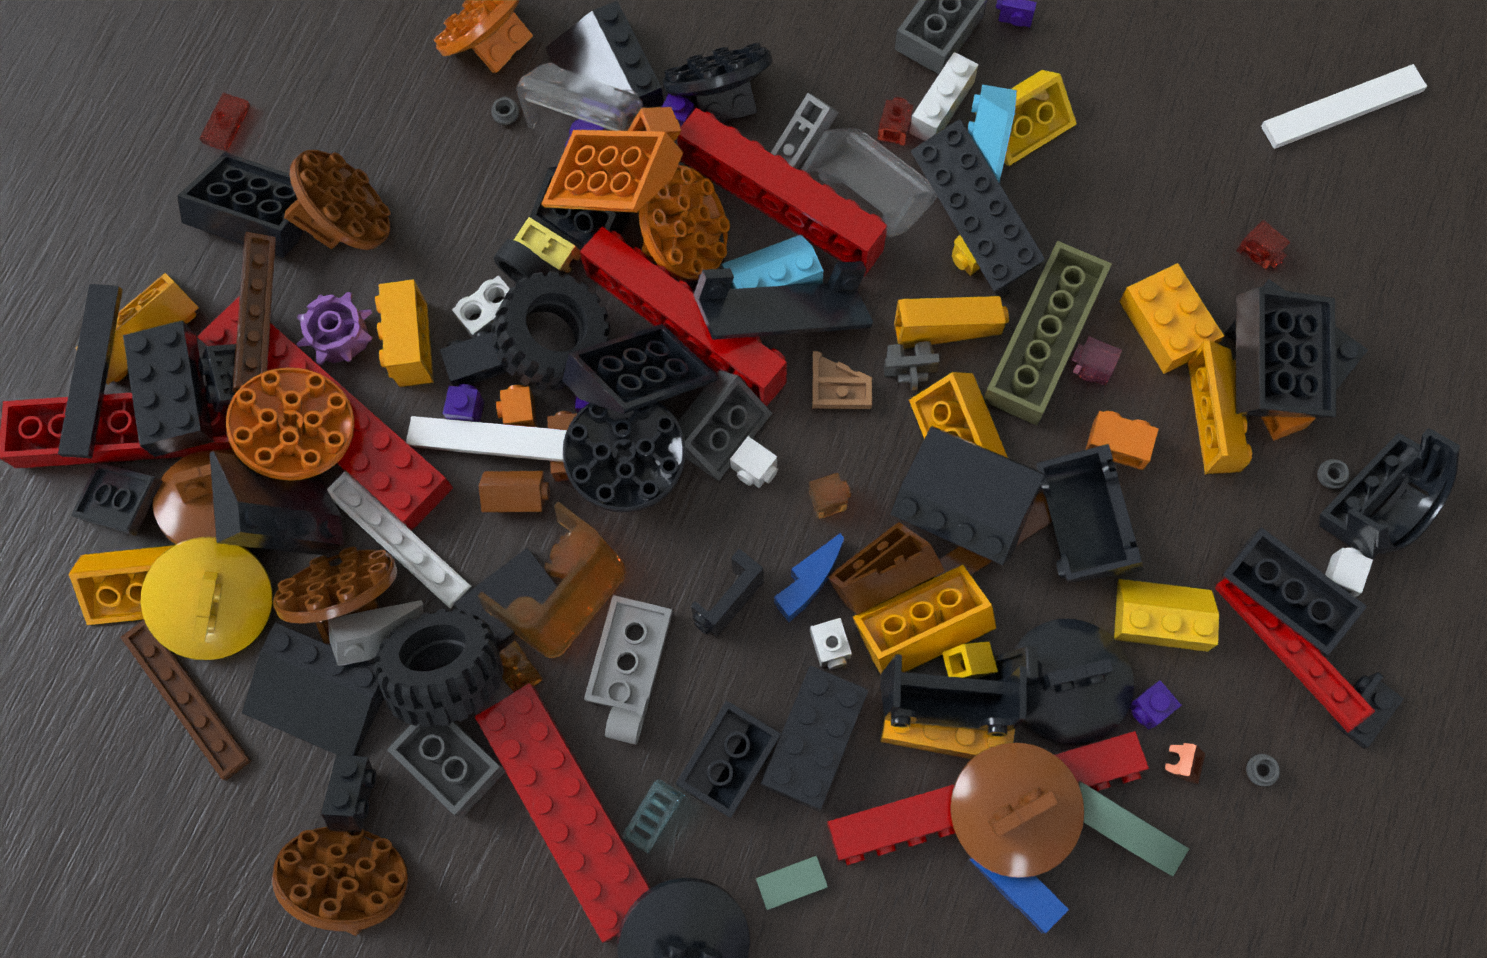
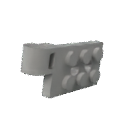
(628, 690)

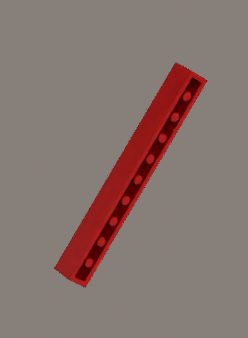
(930, 812)

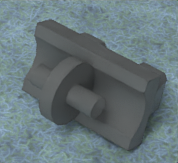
(911, 368)

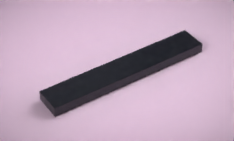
(90, 371)

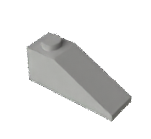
(804, 130)
(360, 634)

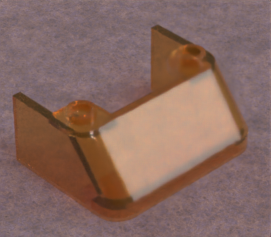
(574, 602)

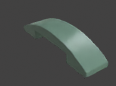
(1131, 831)

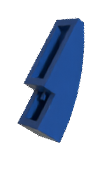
(809, 579)
(1029, 896)

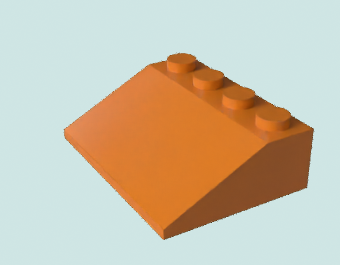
(612, 170)

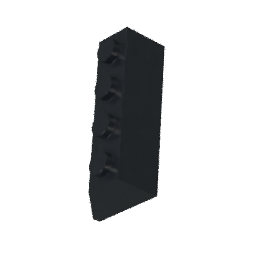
(1293, 591)

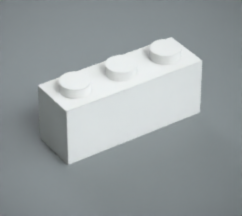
(943, 97)

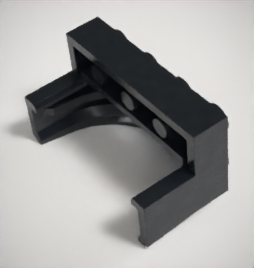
(1408, 512)

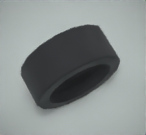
(519, 261)

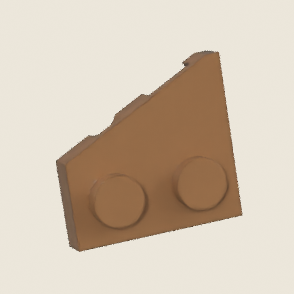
(839, 386)

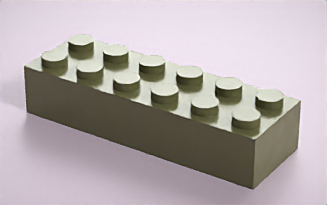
(1046, 333)

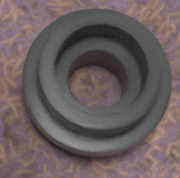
(505, 104)
(1336, 466)
(1271, 766)

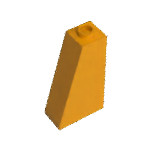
(948, 319)

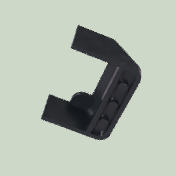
(953, 700)

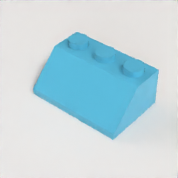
(993, 124)
(777, 265)

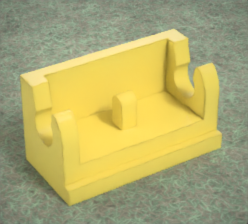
(548, 245)

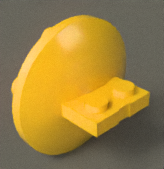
(206, 598)

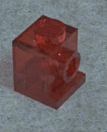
(895, 121)
(1264, 245)

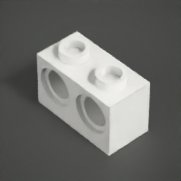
(480, 303)

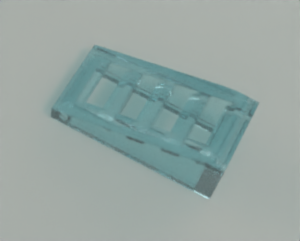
(668, 792)

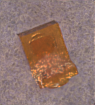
(518, 668)

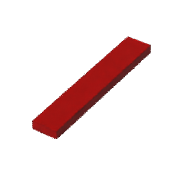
(1302, 659)

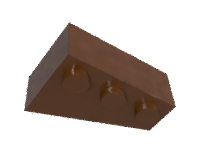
(885, 569)

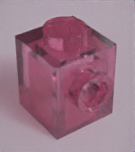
(1095, 361)

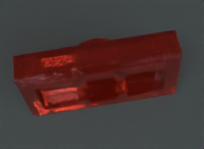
(224, 121)

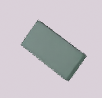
(791, 882)

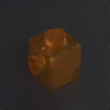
(829, 495)

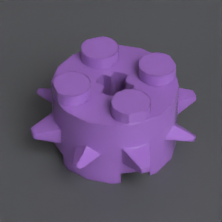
(334, 328)

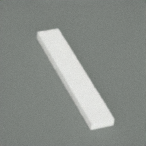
(1343, 106)
(486, 438)
(398, 540)

